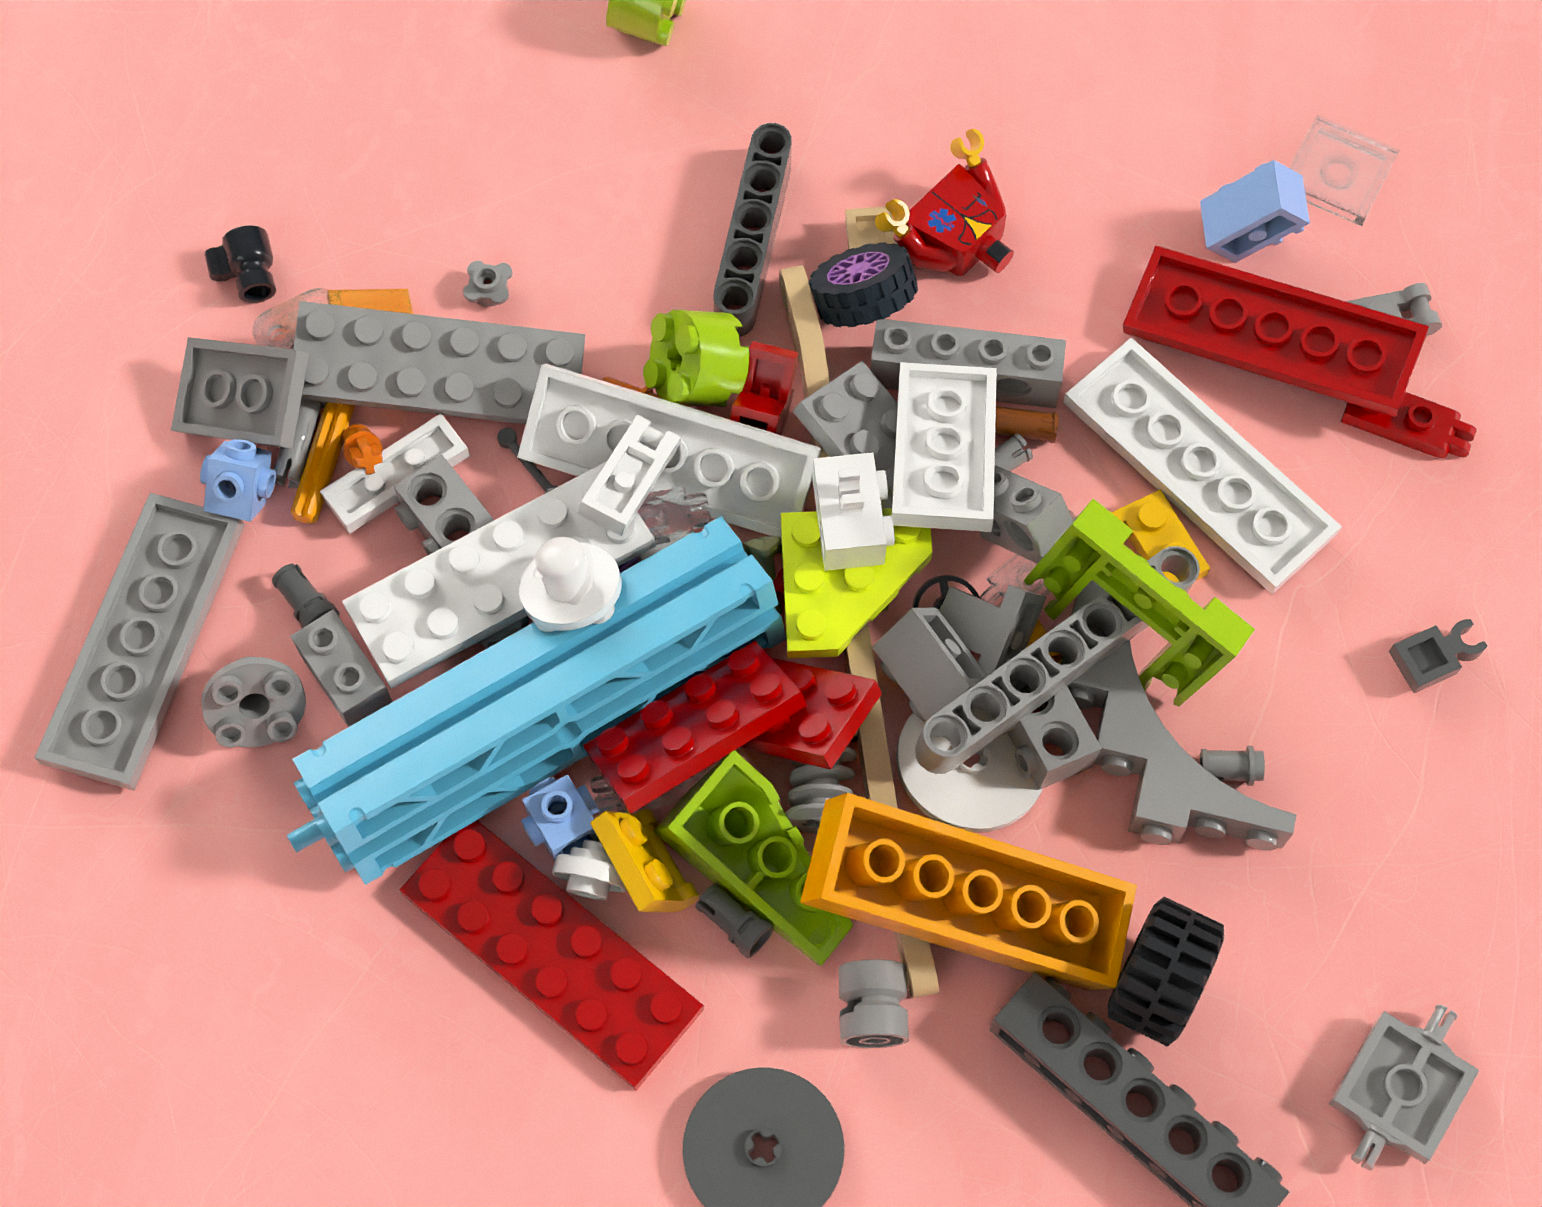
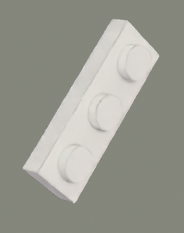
(362, 497)

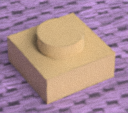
(862, 227)

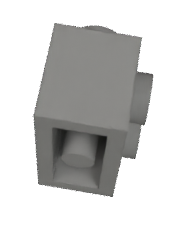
(927, 661)

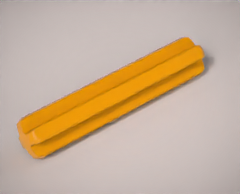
(321, 462)

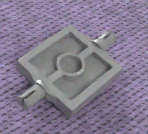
(1404, 1087)

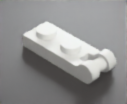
(628, 475)

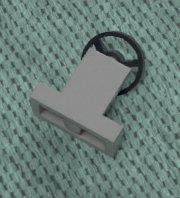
(984, 627)

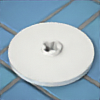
(973, 798)

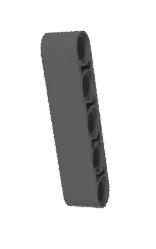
(759, 211)

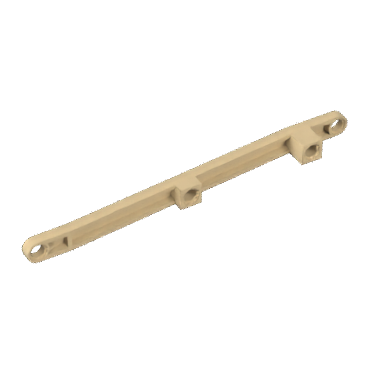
(858, 655)

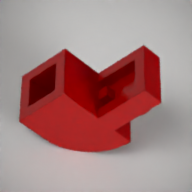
(767, 388)

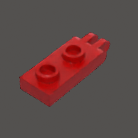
(1418, 425)

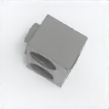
(453, 512)
(1026, 516)
(341, 668)
(1059, 724)

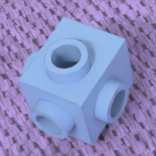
(237, 479)
(559, 815)

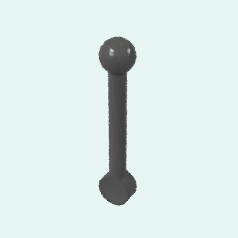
(508, 440)

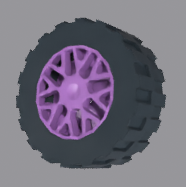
(863, 284)

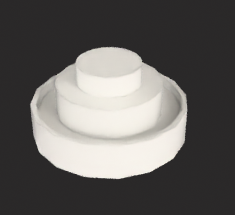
(588, 871)

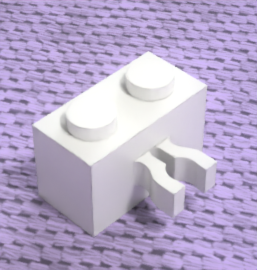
(850, 511)

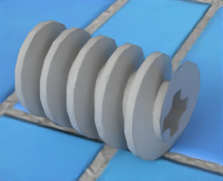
(814, 786)

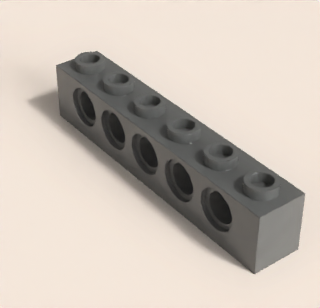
(1105, 1101)

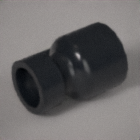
(244, 255)

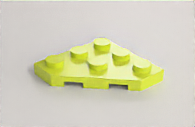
(834, 605)

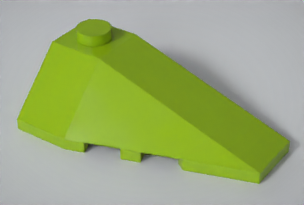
(744, 842)

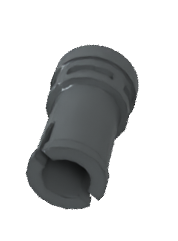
(301, 595)
(743, 927)

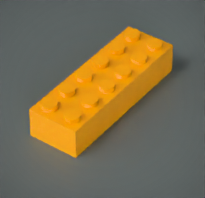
(969, 893)

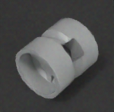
(873, 1003)

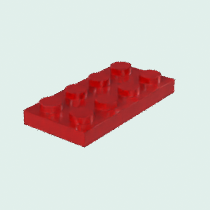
(694, 726)

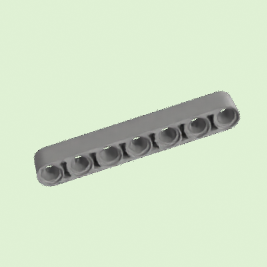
(1040, 672)

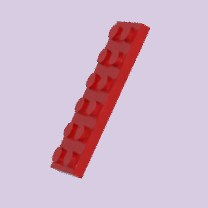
(1276, 330)
(553, 952)

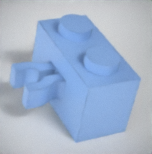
(1255, 211)

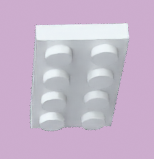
(945, 447)

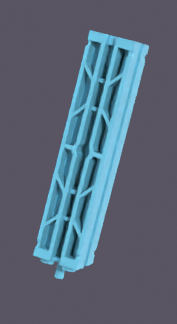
(529, 705)

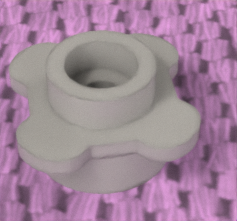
(487, 294)

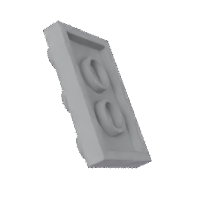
(240, 392)
(854, 418)

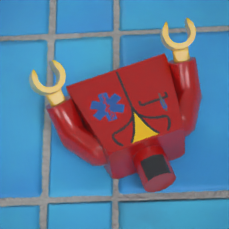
(956, 219)

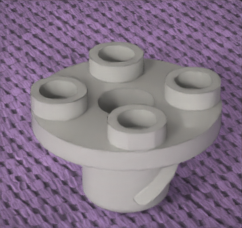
(253, 703)

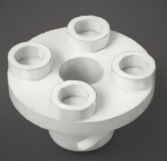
(570, 585)

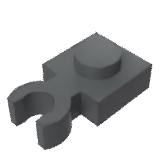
(1432, 657)

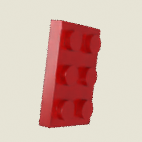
(827, 724)

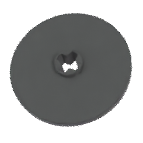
(770, 1106)

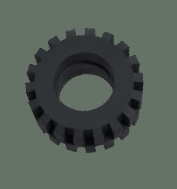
(1166, 971)

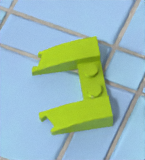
(1197, 637)

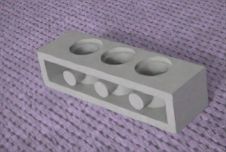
(1026, 365)

